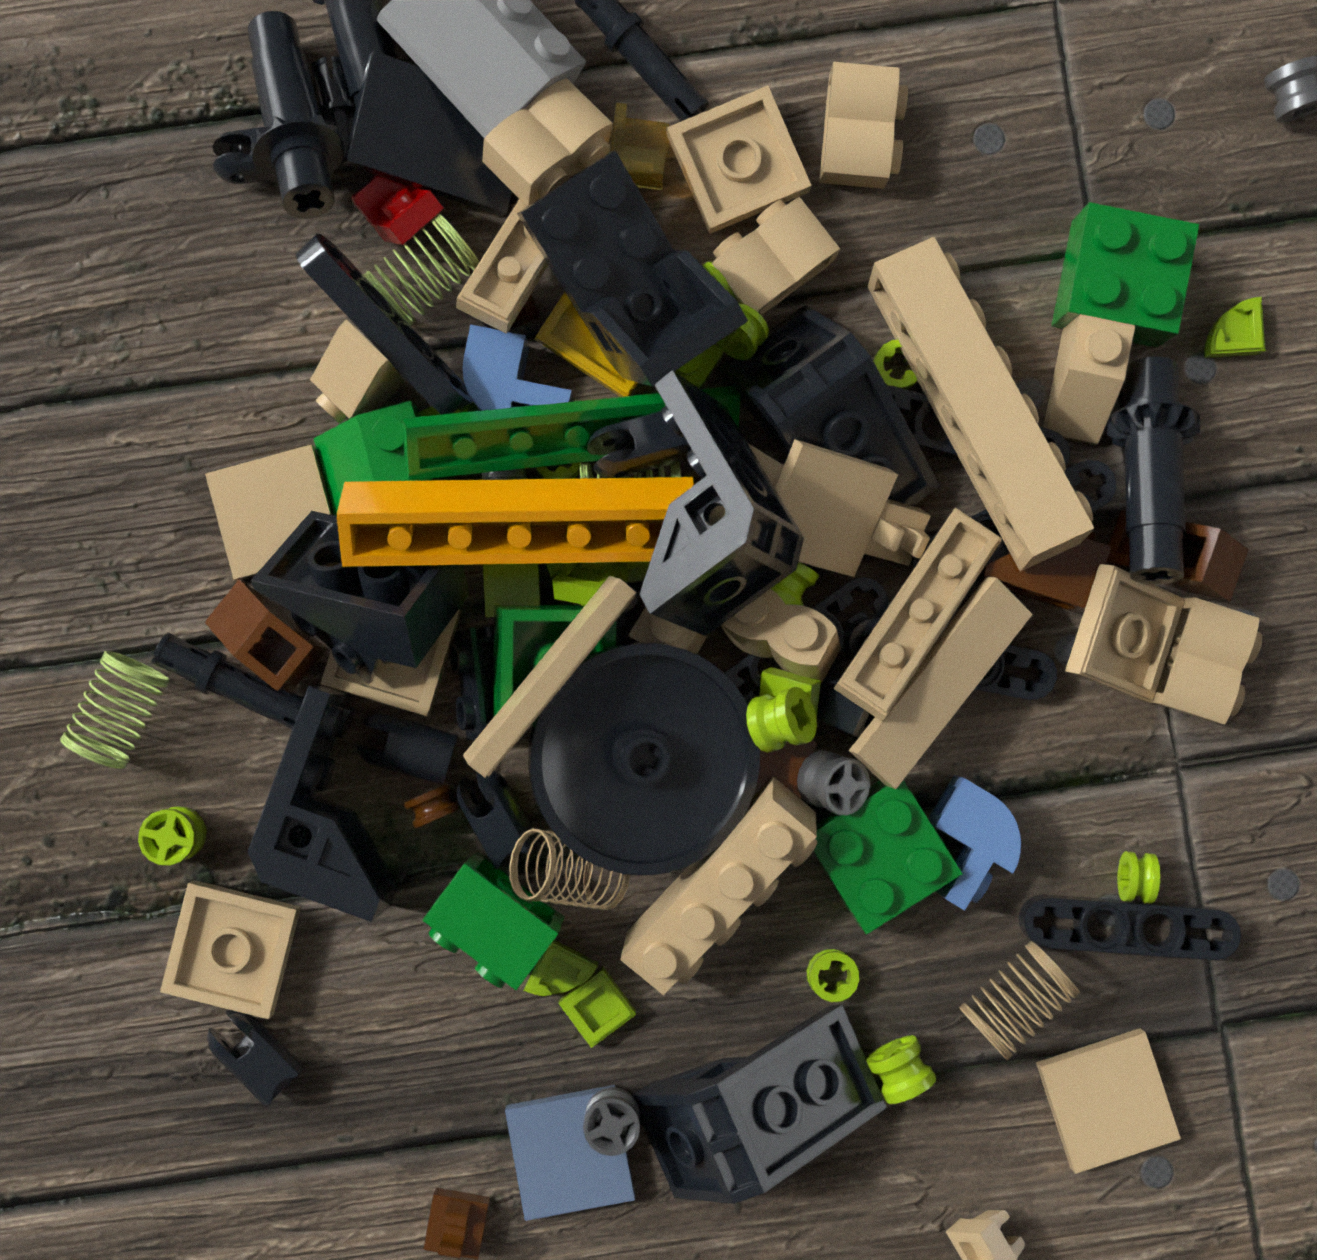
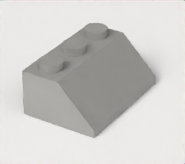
(483, 52)

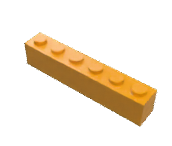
(503, 520)

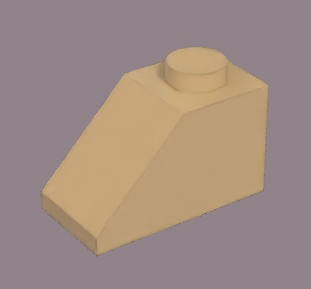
(354, 375)
(1088, 377)

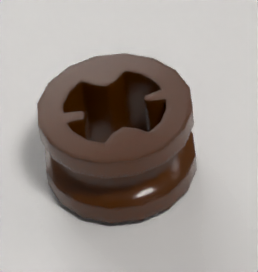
(432, 805)

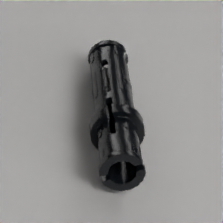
(627, 36)
(224, 678)

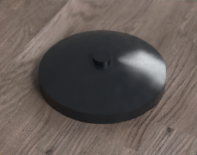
(644, 759)

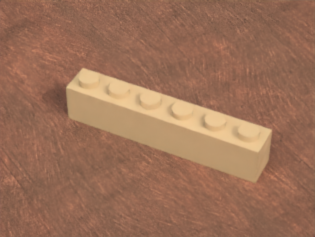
(980, 404)

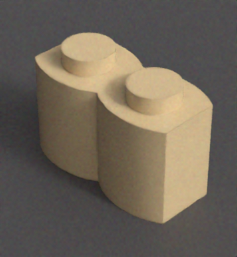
(861, 124)
(547, 141)
(776, 256)
(792, 634)
(1208, 661)

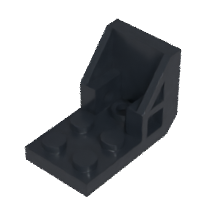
(629, 285)
(825, 390)
(714, 571)
(341, 860)
(760, 1117)

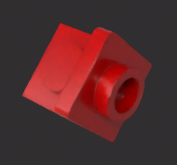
(395, 208)

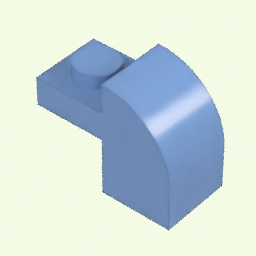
(495, 372)
(987, 837)

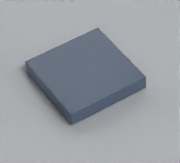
(556, 1163)

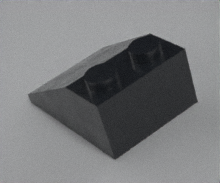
(373, 609)

